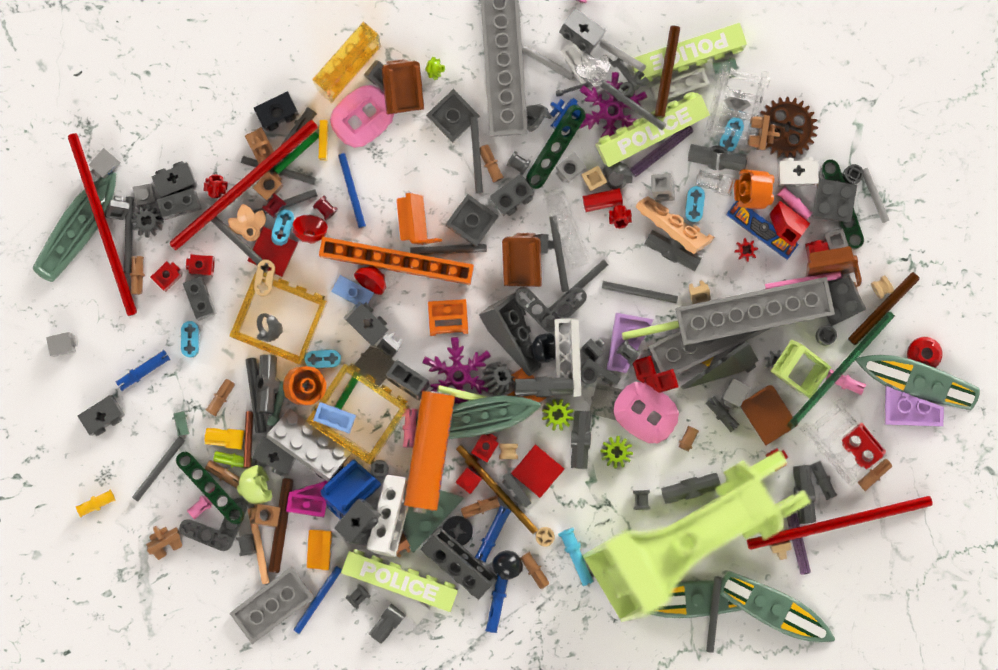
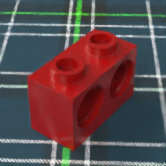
(868, 443)

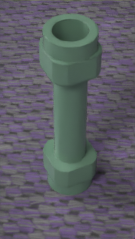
(274, 418)

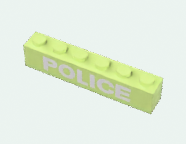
(695, 51)
(644, 134)
(399, 581)

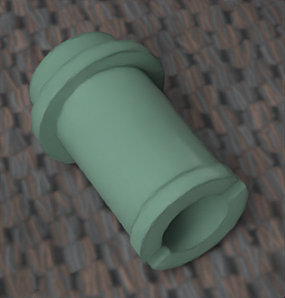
(716, 66)
(181, 423)

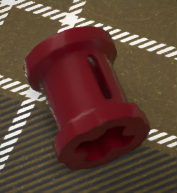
(274, 205)
(325, 208)

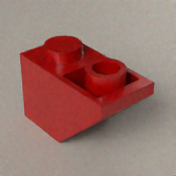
(788, 223)

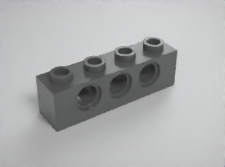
(469, 573)

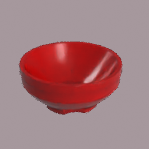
(309, 225)
(371, 279)
(916, 347)

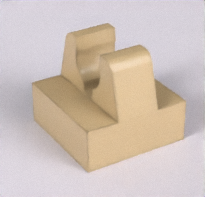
(594, 178)
(700, 293)
(781, 548)

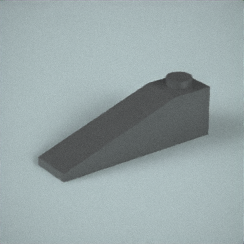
(508, 327)
(735, 362)

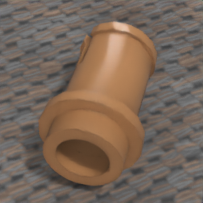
(688, 438)

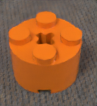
(754, 189)
(309, 376)

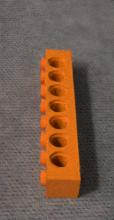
(396, 260)

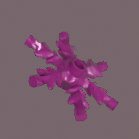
(592, 96)
(465, 378)

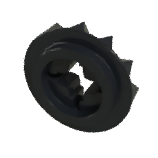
(465, 525)

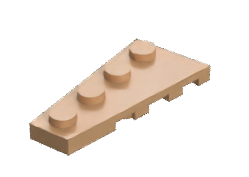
(674, 225)

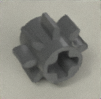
(770, 359)

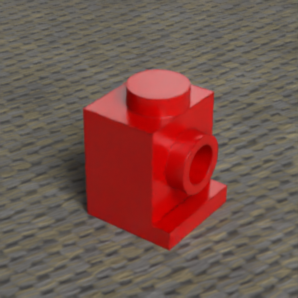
(816, 246)
(207, 268)
(166, 283)
(483, 454)

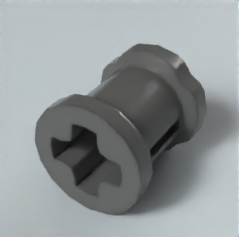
(518, 163)
(628, 352)
(385, 468)
(641, 500)
(246, 545)
(358, 596)

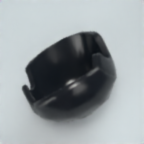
(544, 348)
(507, 564)

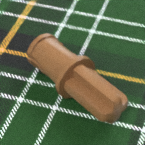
(490, 163)
(137, 275)
(220, 397)
(222, 473)
(875, 474)
(480, 507)
(534, 570)

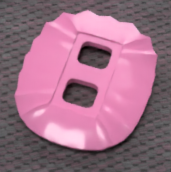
(352, 106)
(637, 423)

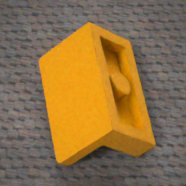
(319, 549)

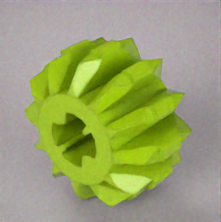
(553, 409)
(621, 447)

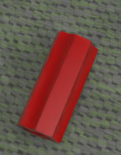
(602, 200)

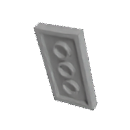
(308, 445)
(271, 605)

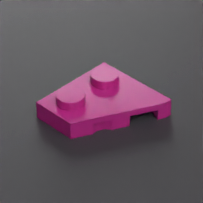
(307, 501)

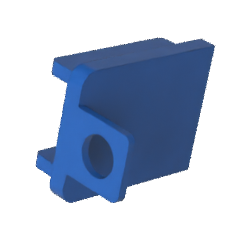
(347, 487)

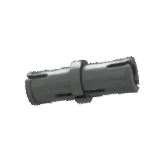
(722, 414)
(823, 480)

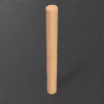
(260, 553)

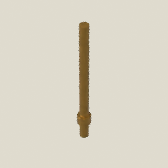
(472, 462)

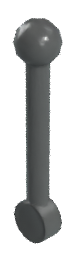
(560, 92)

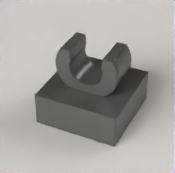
(117, 208)
(545, 243)
(389, 345)
(593, 349)

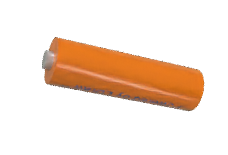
(429, 451)

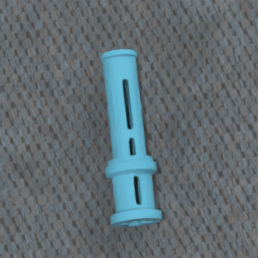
(572, 547)

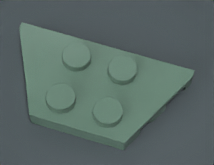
(421, 525)

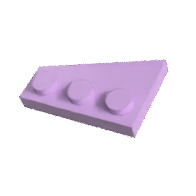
(624, 323)
(910, 410)

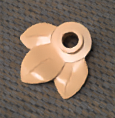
(245, 220)

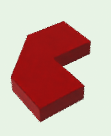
(646, 373)

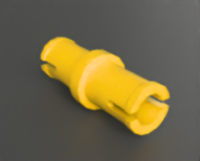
(95, 503)

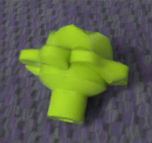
(434, 68)

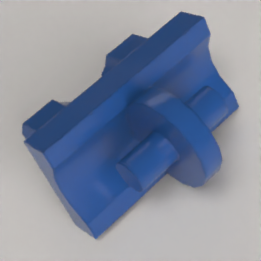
(557, 108)

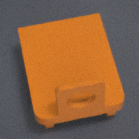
(412, 220)

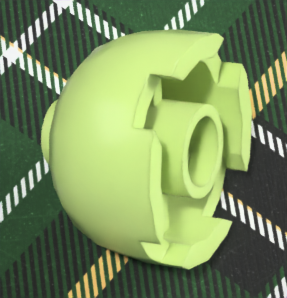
(254, 485)

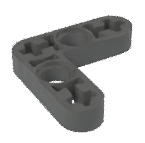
(546, 313)
(223, 531)

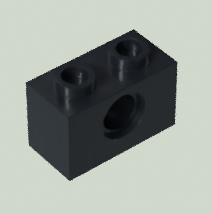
(265, 110)

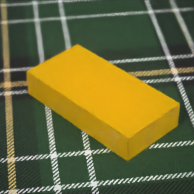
(323, 140)

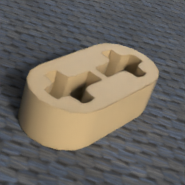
(260, 276)

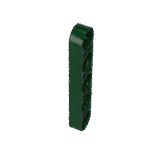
(563, 140)
(855, 229)
(216, 494)

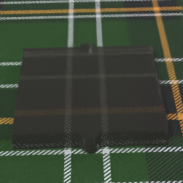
(375, 363)
(604, 401)

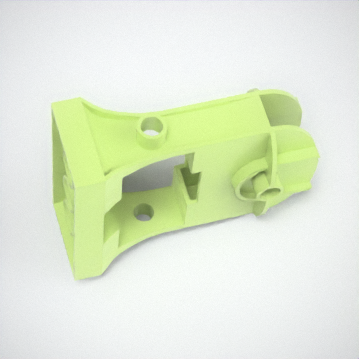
(643, 568)

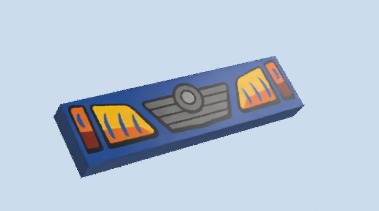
(760, 229)

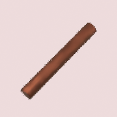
(248, 439)

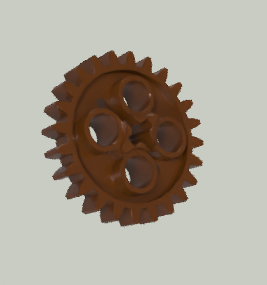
(790, 110)

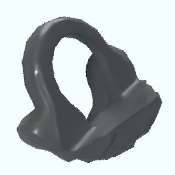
(535, 116)
(619, 168)
(275, 328)

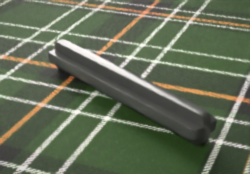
(252, 372)

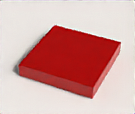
(278, 255)
(537, 471)

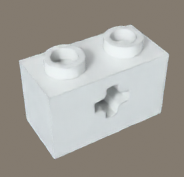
(809, 173)

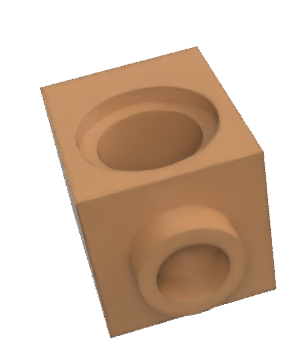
(260, 185)
(273, 515)

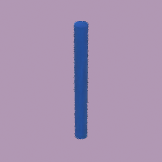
(351, 190)
(317, 600)

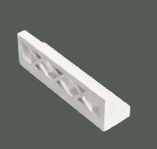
(574, 350)

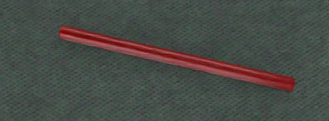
(243, 185)
(102, 224)
(841, 522)

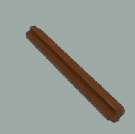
(667, 71)
(884, 308)
(280, 530)

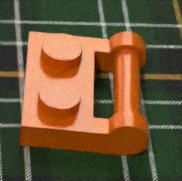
(448, 311)

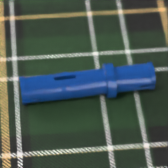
(142, 370)
(492, 534)
(496, 605)

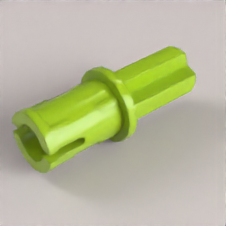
(229, 459)

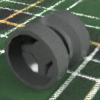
(853, 177)
(826, 335)

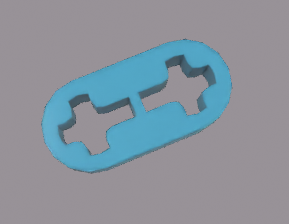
(734, 141)
(699, 205)
(286, 228)
(185, 339)
(321, 354)

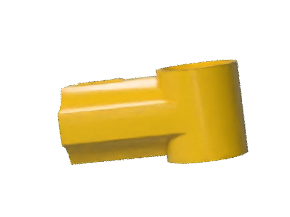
(229, 438)

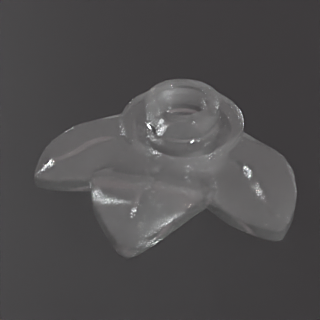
(592, 67)

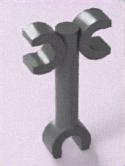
(633, 81)

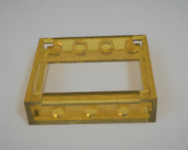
(347, 62)
(298, 291)
(382, 390)

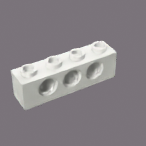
(394, 524)

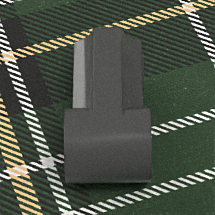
(389, 620)

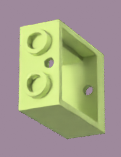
(788, 361)

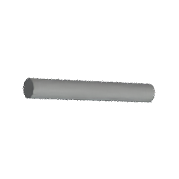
(622, 55)
(547, 62)
(875, 196)

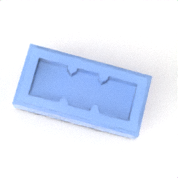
(351, 291)
(334, 417)

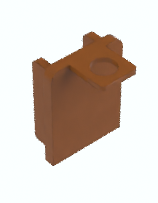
(402, 86)
(522, 260)
(834, 261)
(767, 414)

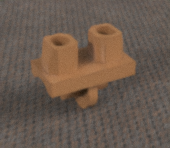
(759, 141)
(259, 144)
(162, 538)

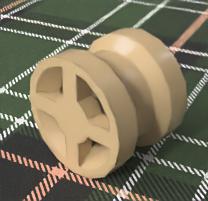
(882, 287)
(508, 451)
(546, 535)

